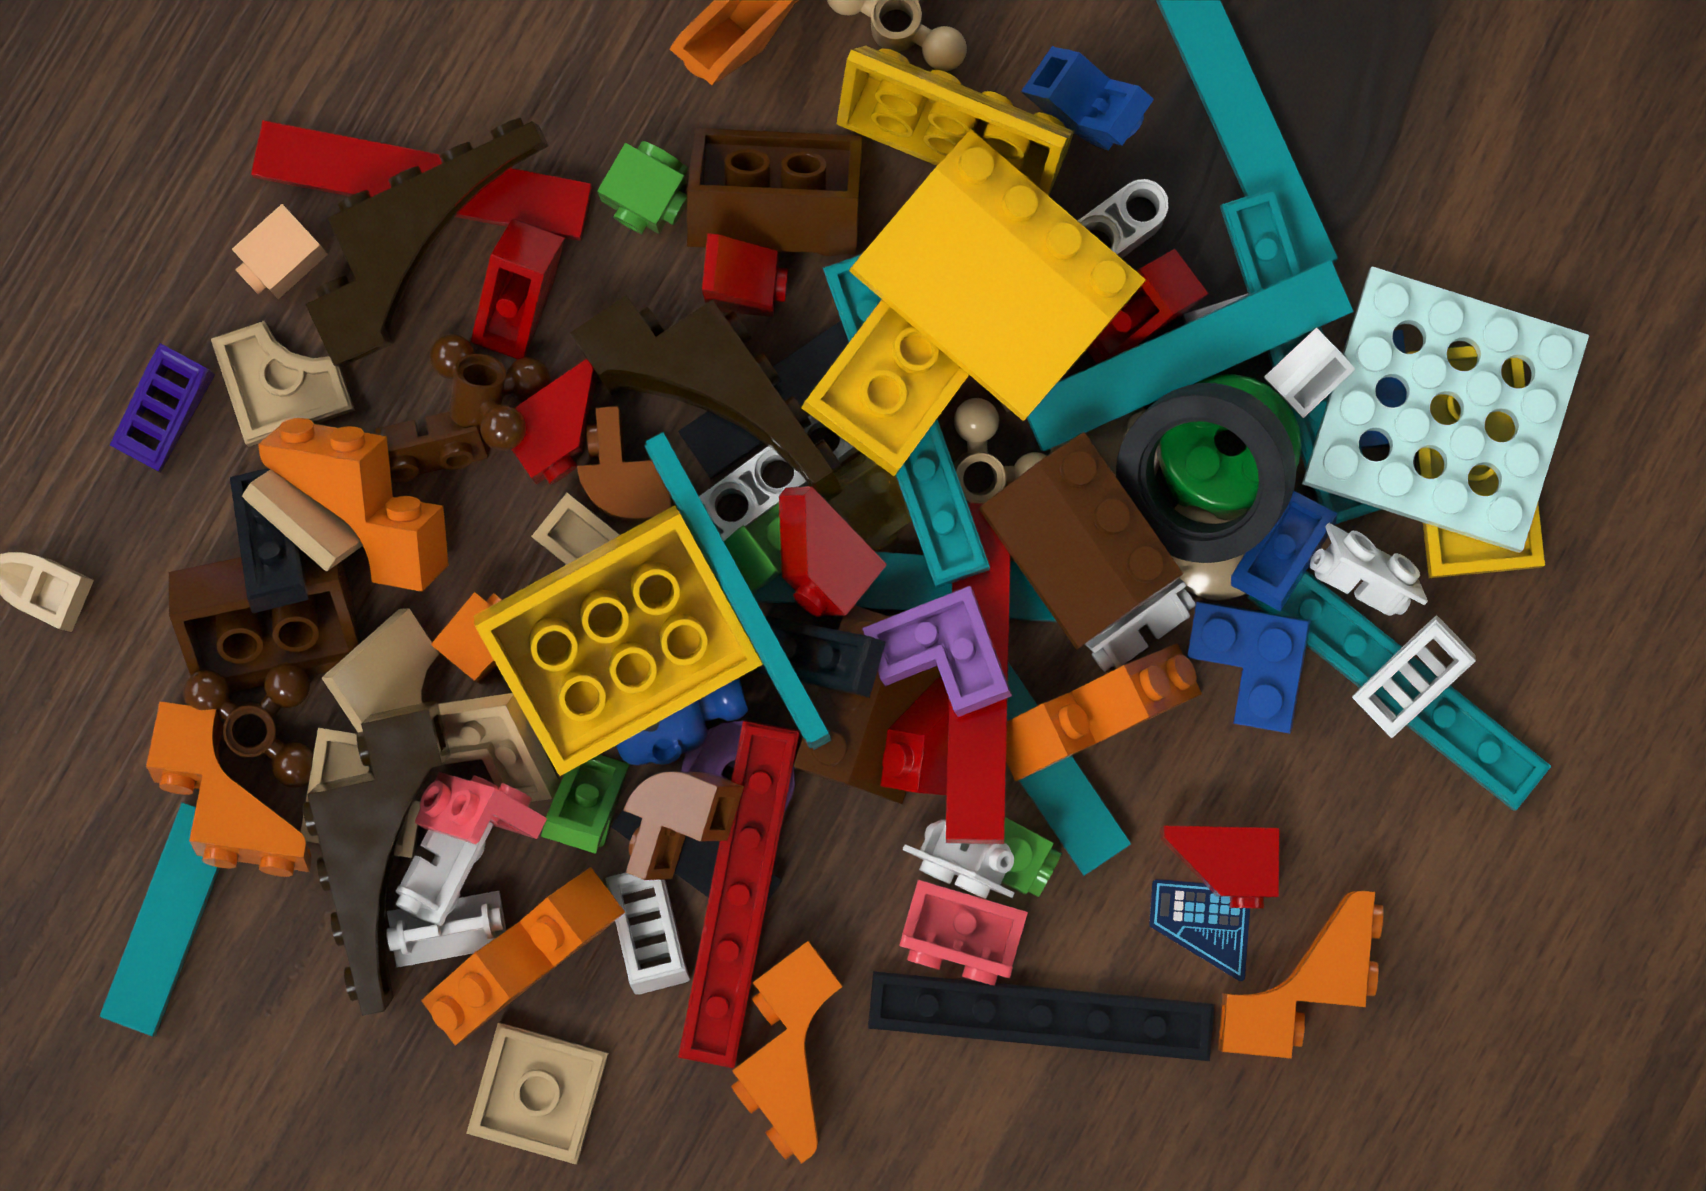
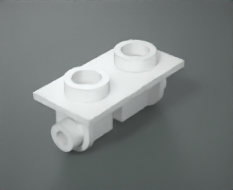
(1388, 579)
(1123, 639)
(976, 865)
(434, 888)
(465, 930)

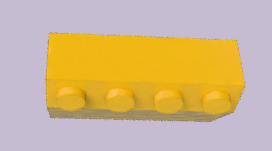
(932, 112)
(997, 275)
(616, 640)

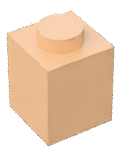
(277, 253)

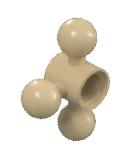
(942, 47)
(976, 423)

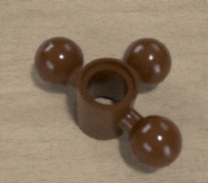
(480, 387)
(285, 687)

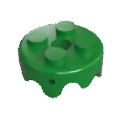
(1207, 478)

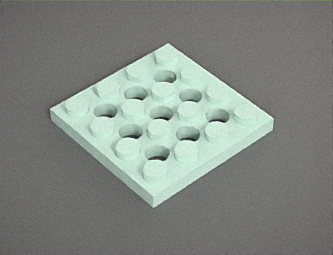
(1496, 335)

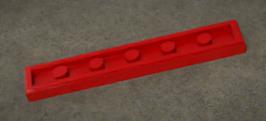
(354, 165)
(980, 737)
(739, 896)

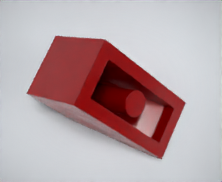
(743, 276)
(516, 288)
(1158, 303)
(557, 424)
(823, 554)
(918, 745)
(1230, 860)

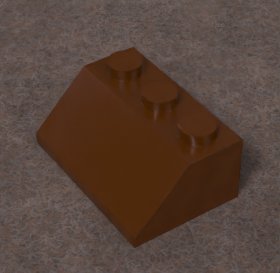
(775, 189)
(1080, 541)
(224, 635)
(860, 724)

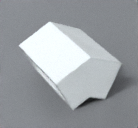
(1309, 372)

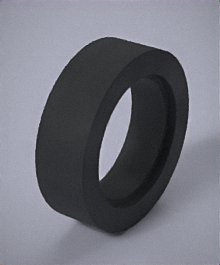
(1258, 430)

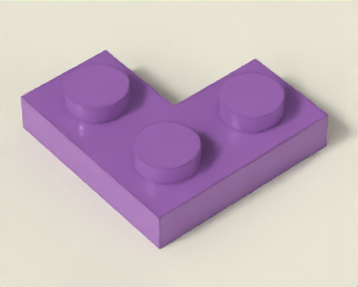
(949, 636)

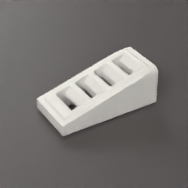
(1449, 641)
(657, 976)

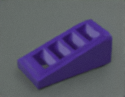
(153, 378)

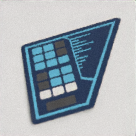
(1202, 923)

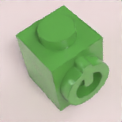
(645, 188)
(1032, 859)

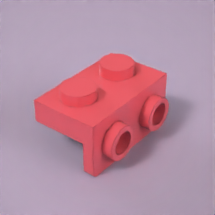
(465, 808)
(962, 931)

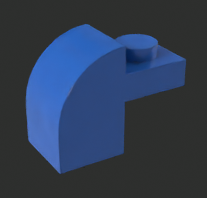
(1086, 99)

